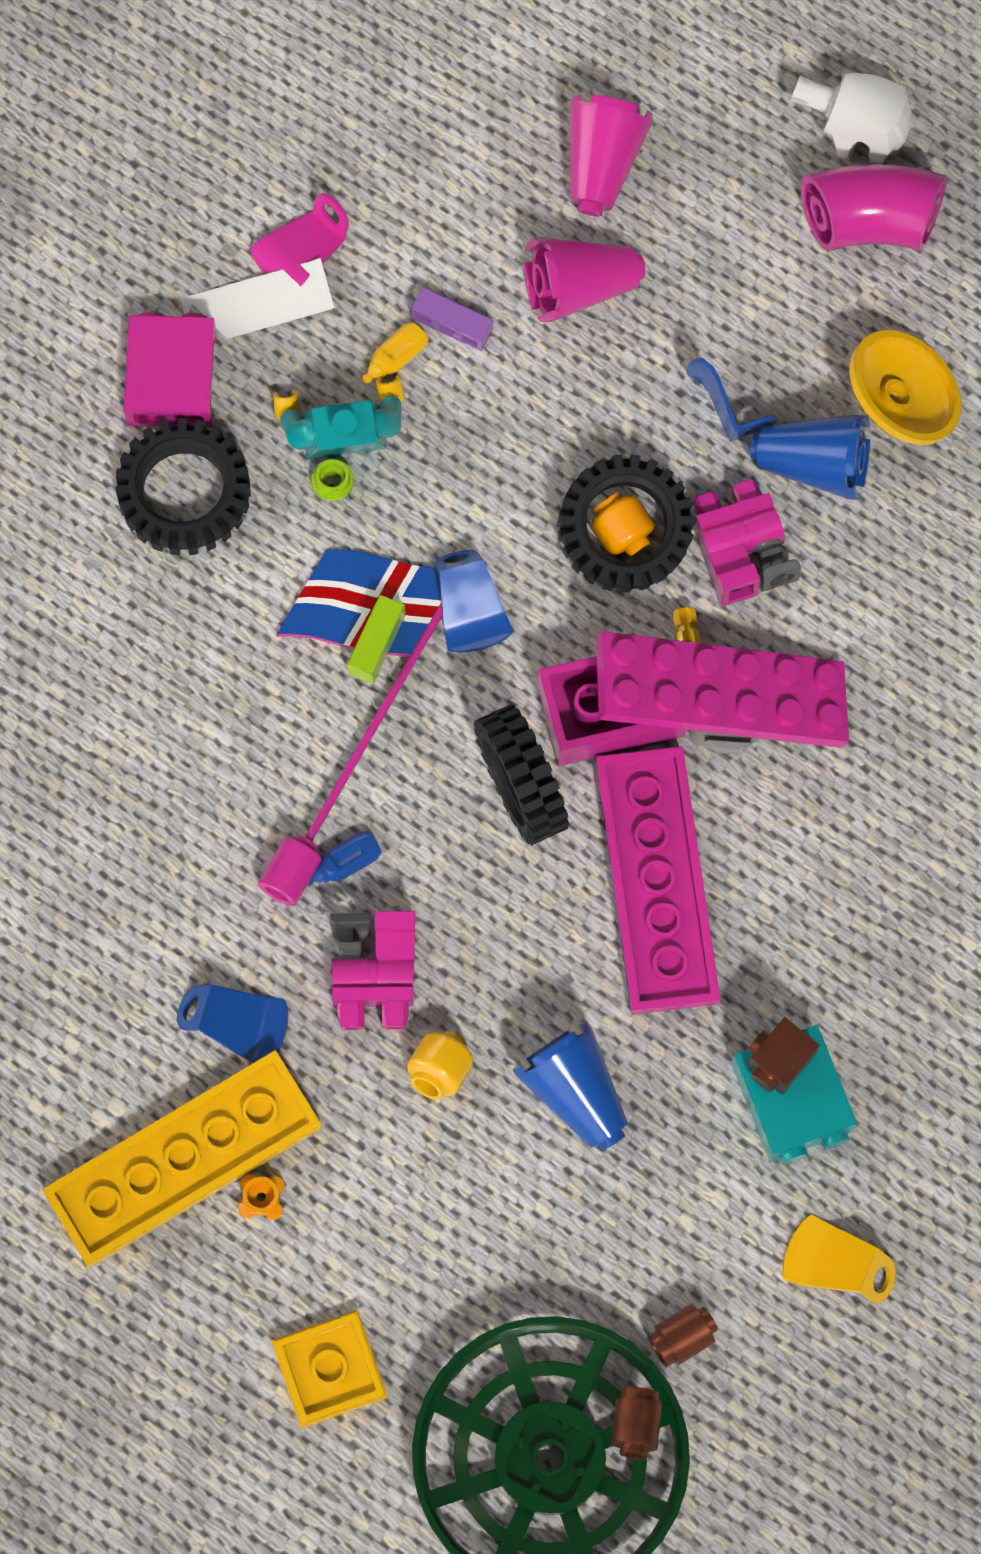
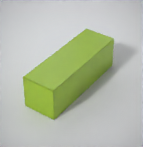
(376, 639)

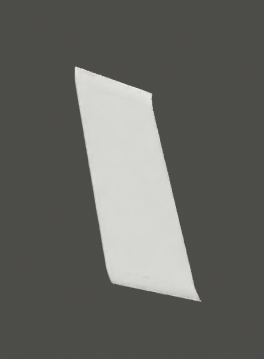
(263, 301)

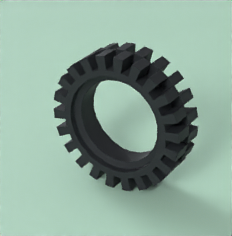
(173, 441)
(661, 488)
(521, 774)

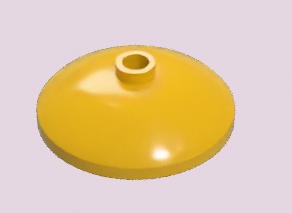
(905, 387)

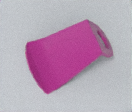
(302, 241)

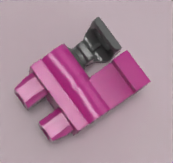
(739, 529)
(374, 981)

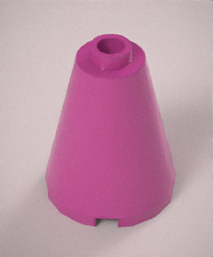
(603, 149)
(578, 274)

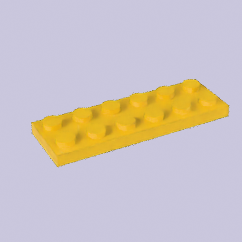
(182, 1159)

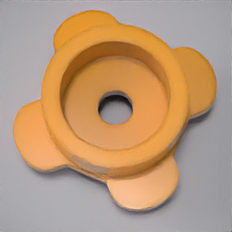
(255, 1185)

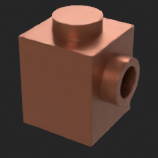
(780, 1056)

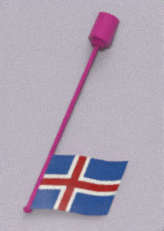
(335, 611)

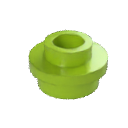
(328, 468)

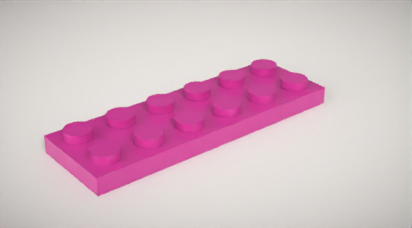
(721, 690)
(657, 881)

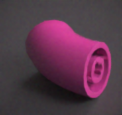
(873, 205)

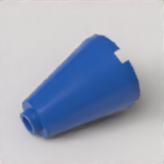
(817, 453)
(577, 1086)

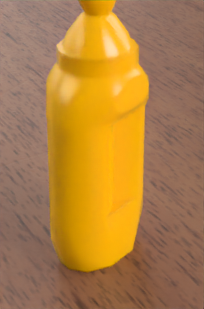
(396, 352)

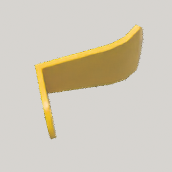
(835, 1261)

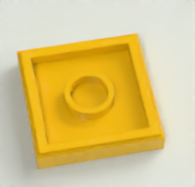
(329, 1369)

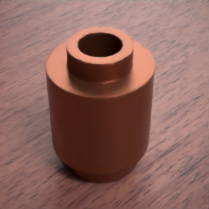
(683, 1335)
(637, 1422)

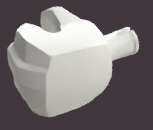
(860, 110)

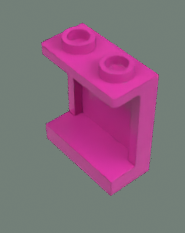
(169, 369)

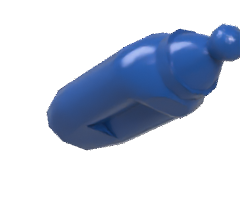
(347, 858)

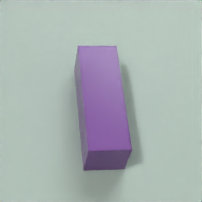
(452, 319)

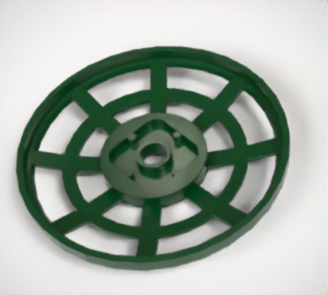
(545, 1425)

